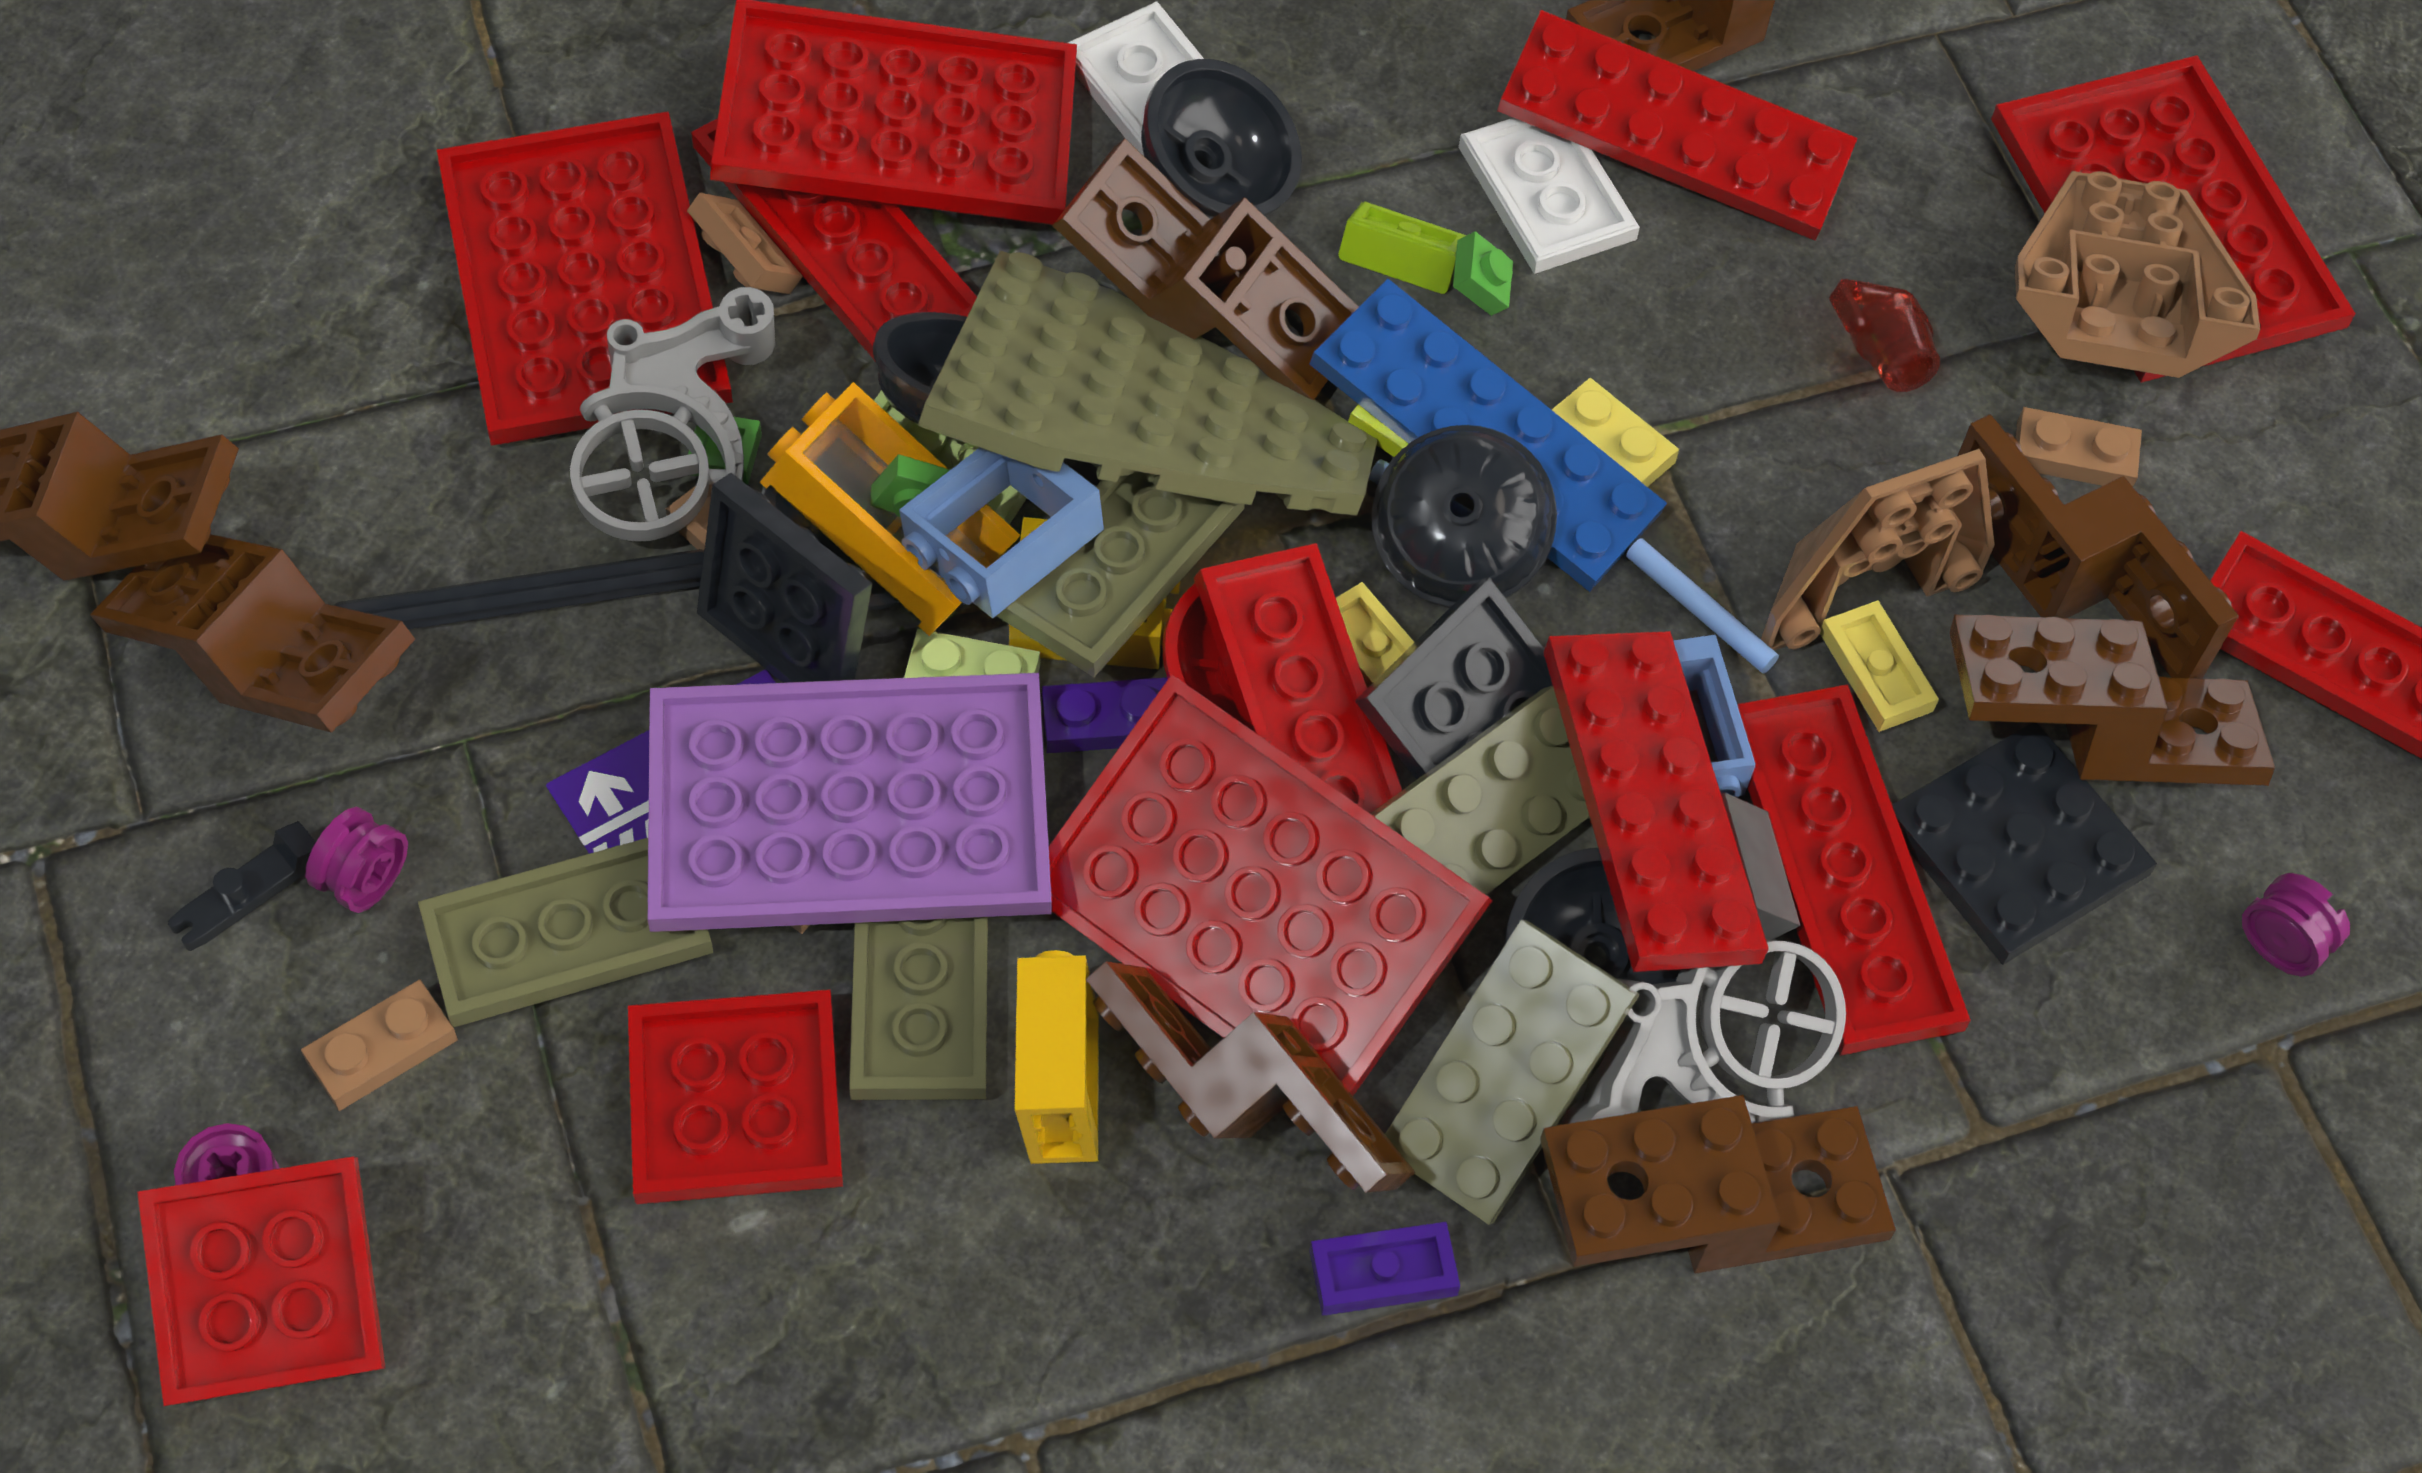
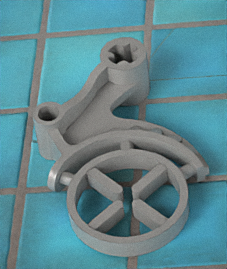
(661, 374)
(1663, 1040)

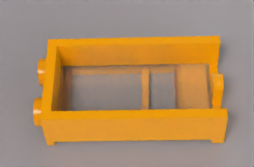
(830, 480)

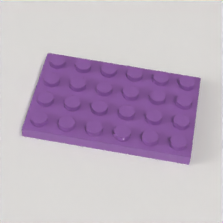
(846, 802)

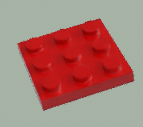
(733, 1097)
(260, 1280)

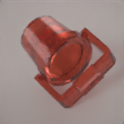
(1888, 332)

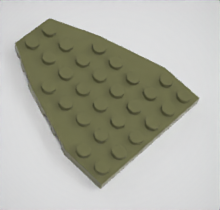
(1087, 376)

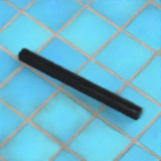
(536, 590)

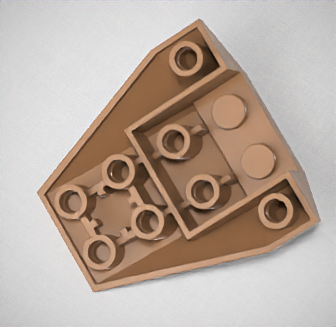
(2133, 278)
(1927, 517)

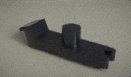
(246, 888)

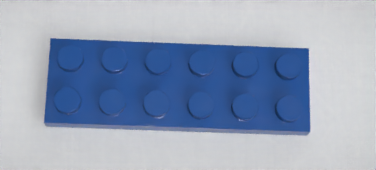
(1427, 377)

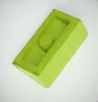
(1400, 247)

